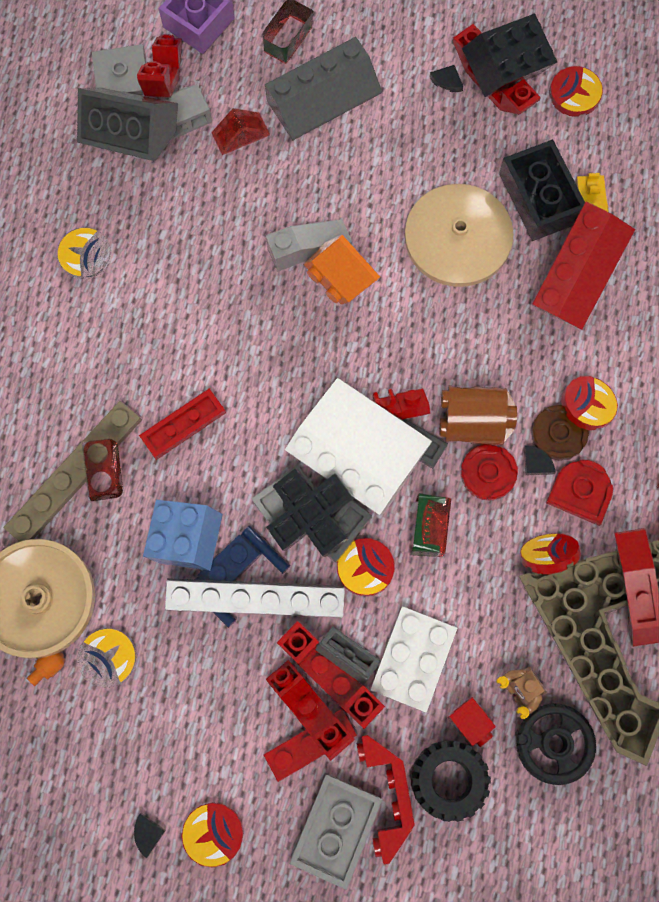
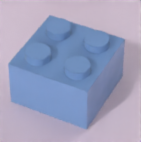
(183, 534)

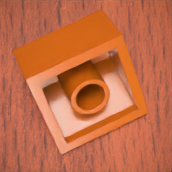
(340, 270)

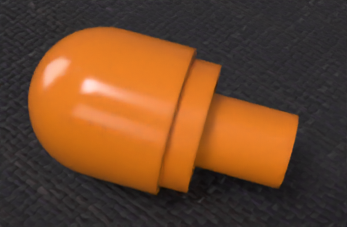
(46, 667)

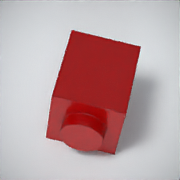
(472, 723)

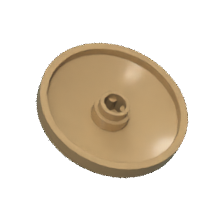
(456, 255)
(66, 604)

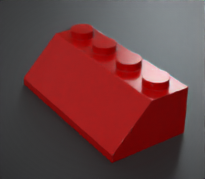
(583, 265)

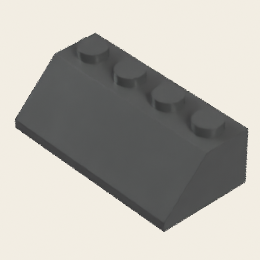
(323, 88)
(125, 122)

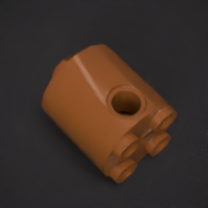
(477, 415)

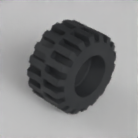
(477, 786)

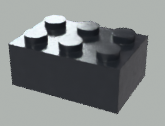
(509, 54)
(542, 189)

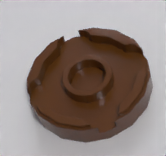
(551, 434)

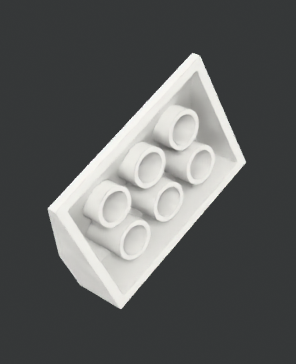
(360, 444)

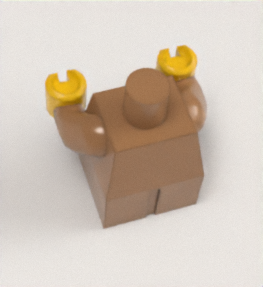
(525, 687)

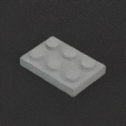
(336, 831)

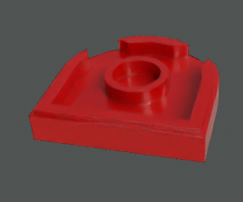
(582, 491)

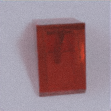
(239, 130)

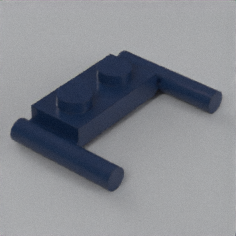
(237, 559)

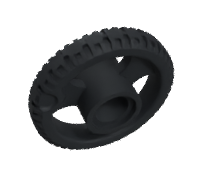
(571, 721)

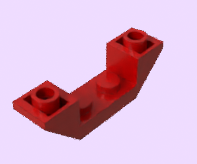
(162, 74)
(511, 100)
(640, 585)
(339, 685)
(310, 710)
(391, 838)

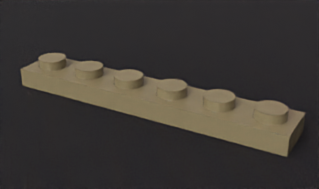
(70, 475)

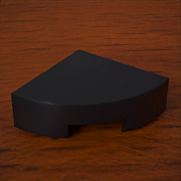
(447, 78)
(537, 462)
(147, 834)

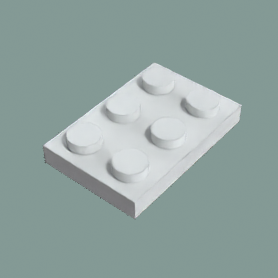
(413, 659)

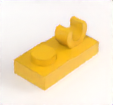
(593, 189)

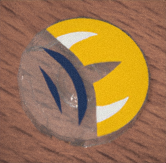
(84, 253)
(107, 658)

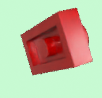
(404, 404)

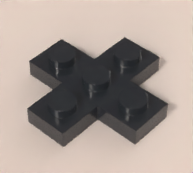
(310, 512)

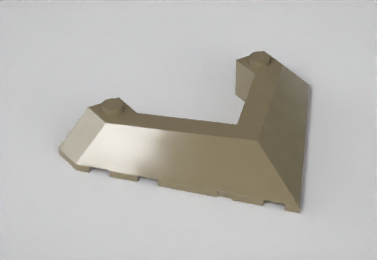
(574, 613)

